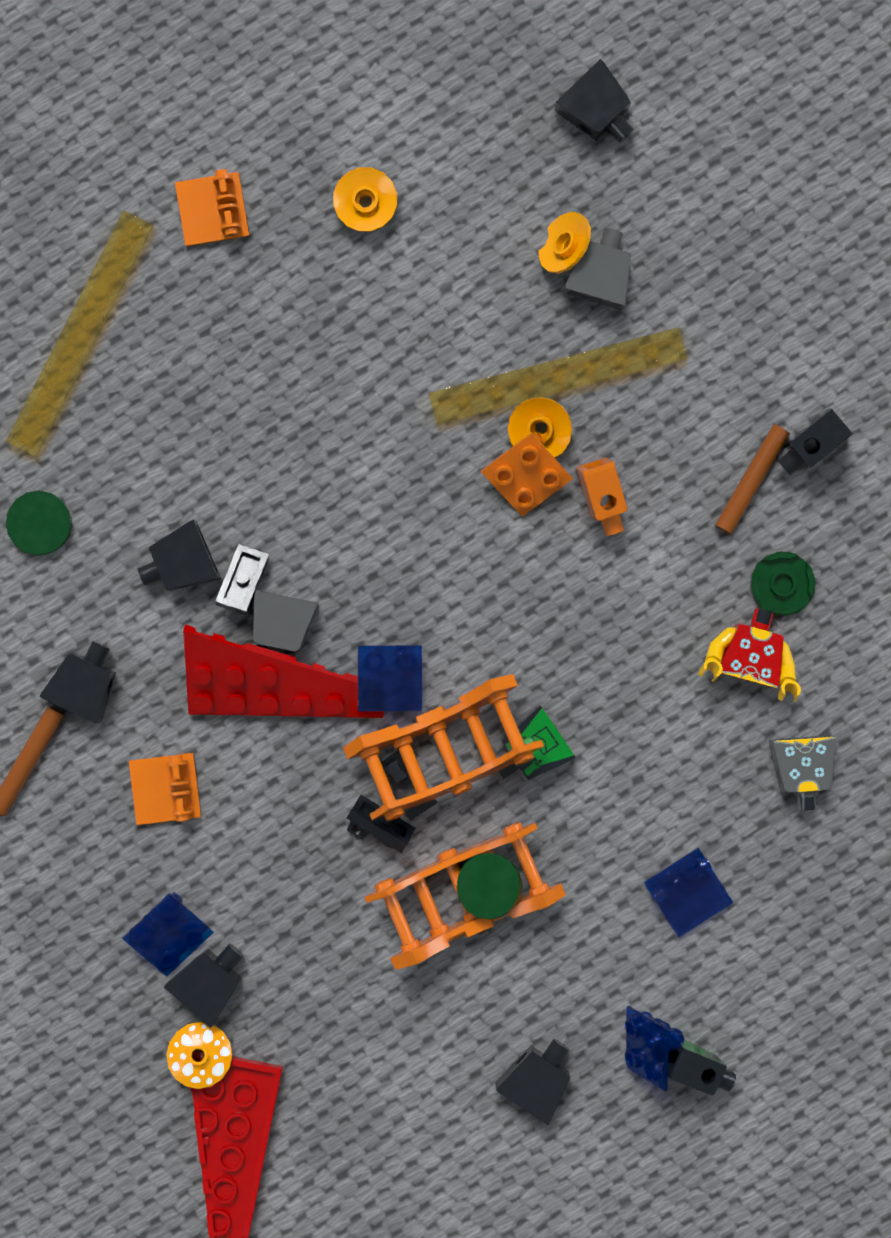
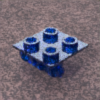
(390, 678)
(688, 892)
(168, 934)
(648, 1046)

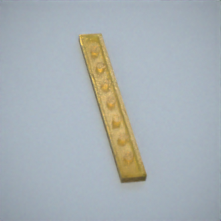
(80, 333)
(558, 376)

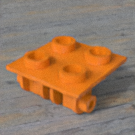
(212, 208)
(527, 474)
(165, 789)

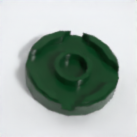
(38, 523)
(772, 585)
(489, 886)

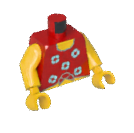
(753, 655)

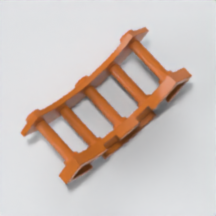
(434, 722)
(416, 951)

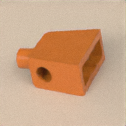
(596, 481)

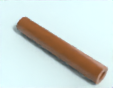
(752, 479)
(28, 757)

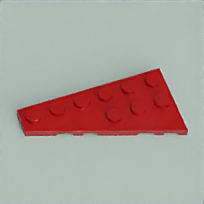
(262, 682)
(232, 1141)

